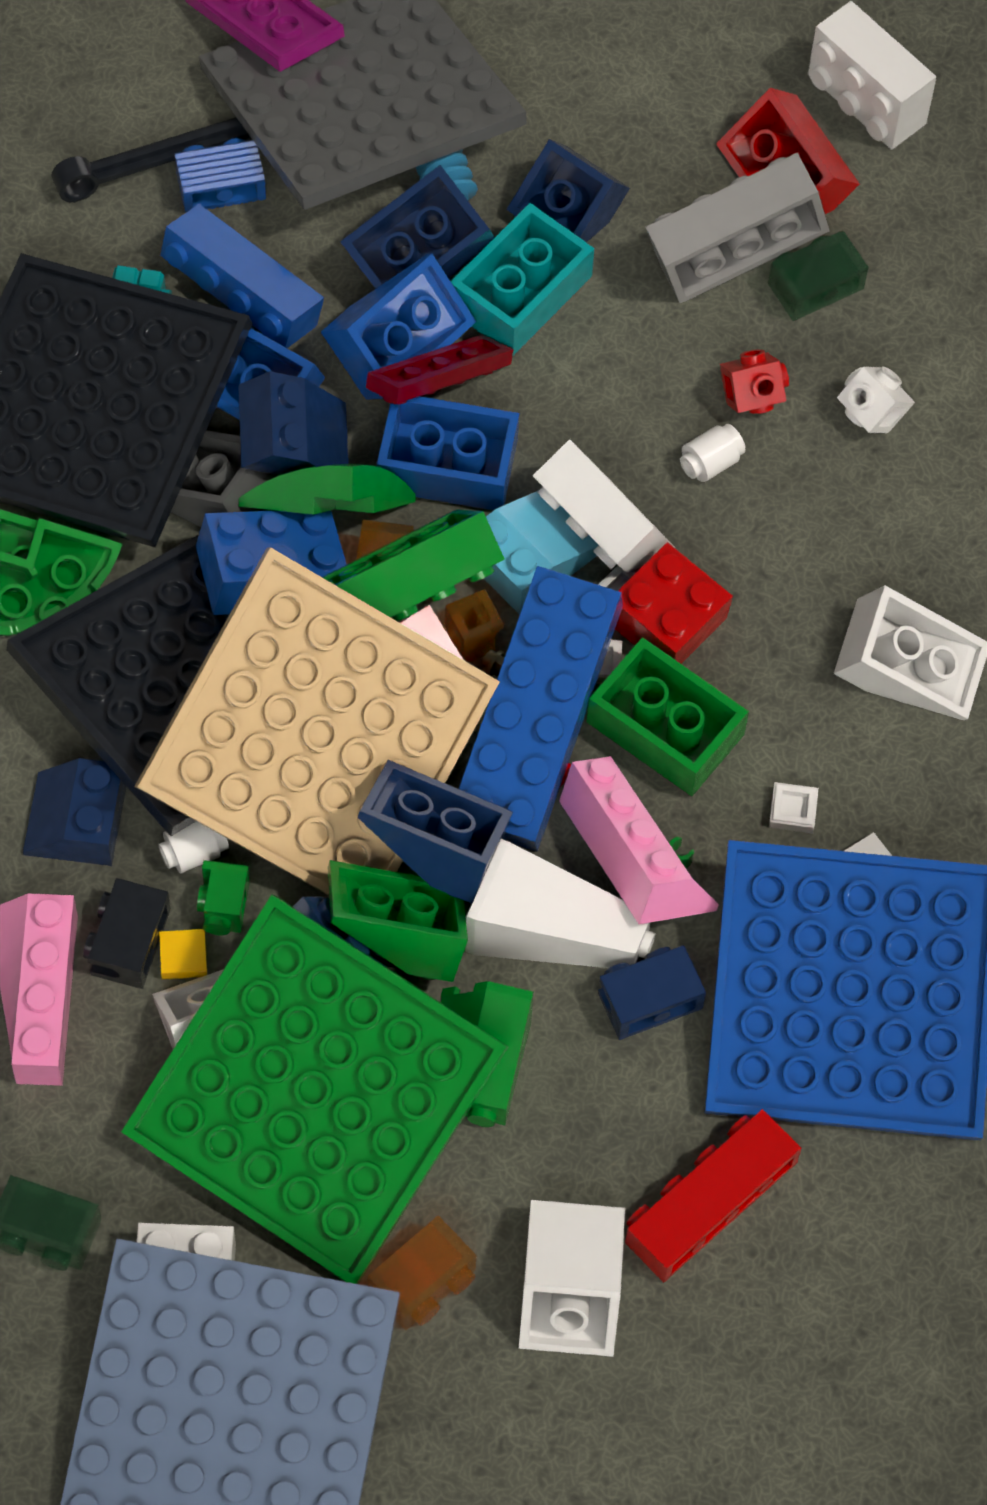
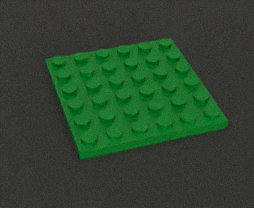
(314, 1090)

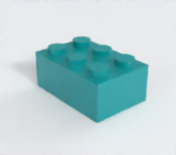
(524, 277)

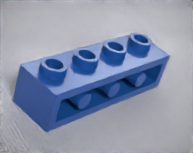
(241, 276)

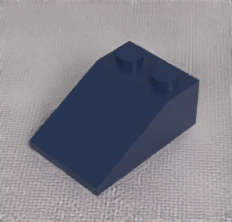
(290, 425)
(435, 828)

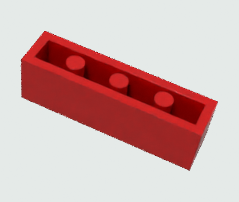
(712, 1194)

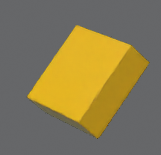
(183, 954)

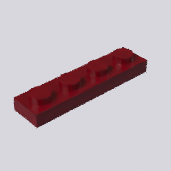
(439, 369)

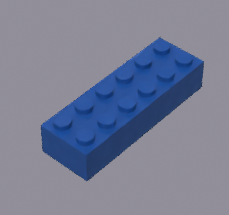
(541, 700)

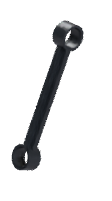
(79, 178)

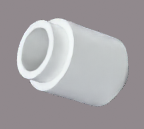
(712, 452)
(191, 847)

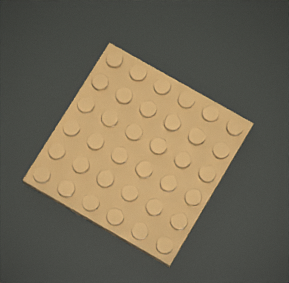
(303, 715)

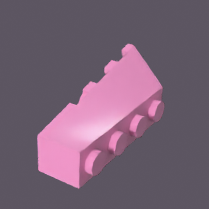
(630, 844)
(37, 983)

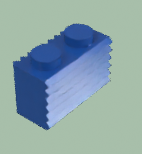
(220, 174)

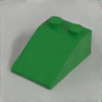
(399, 918)

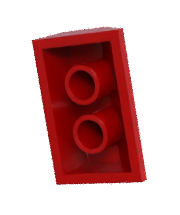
(779, 128)

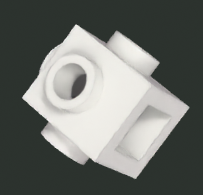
(875, 399)

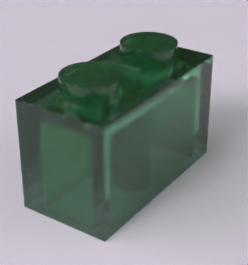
(817, 275)
(47, 1224)

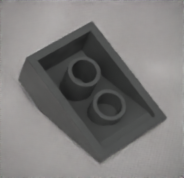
(216, 479)

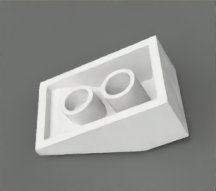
(911, 654)

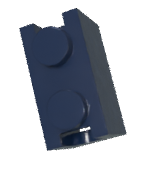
(651, 991)

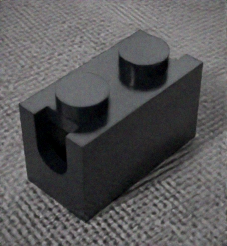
(127, 932)

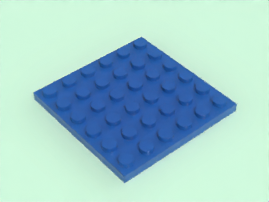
(851, 991)

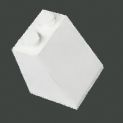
(572, 1278)

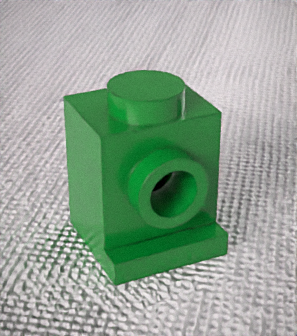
(223, 897)

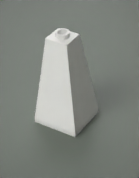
(550, 915)

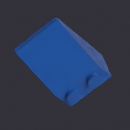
(398, 321)

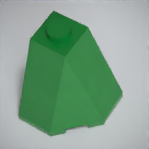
(507, 1016)

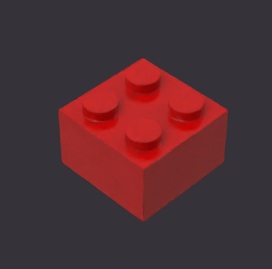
(672, 604)

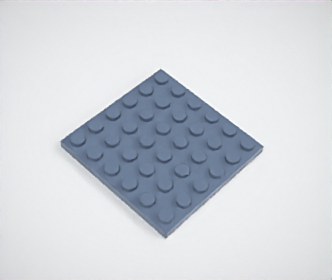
(228, 1384)

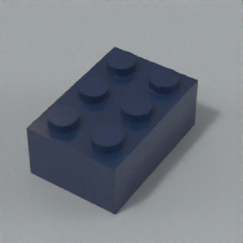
(419, 222)

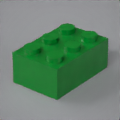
(667, 716)

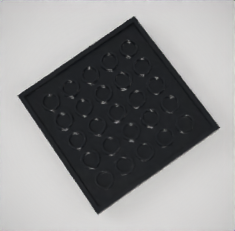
(105, 395)
(126, 662)

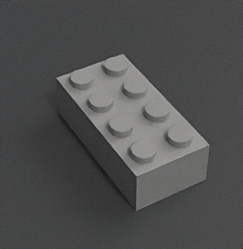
(738, 227)

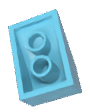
(530, 537)

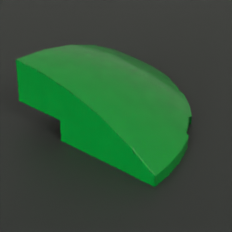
(330, 488)
(47, 569)

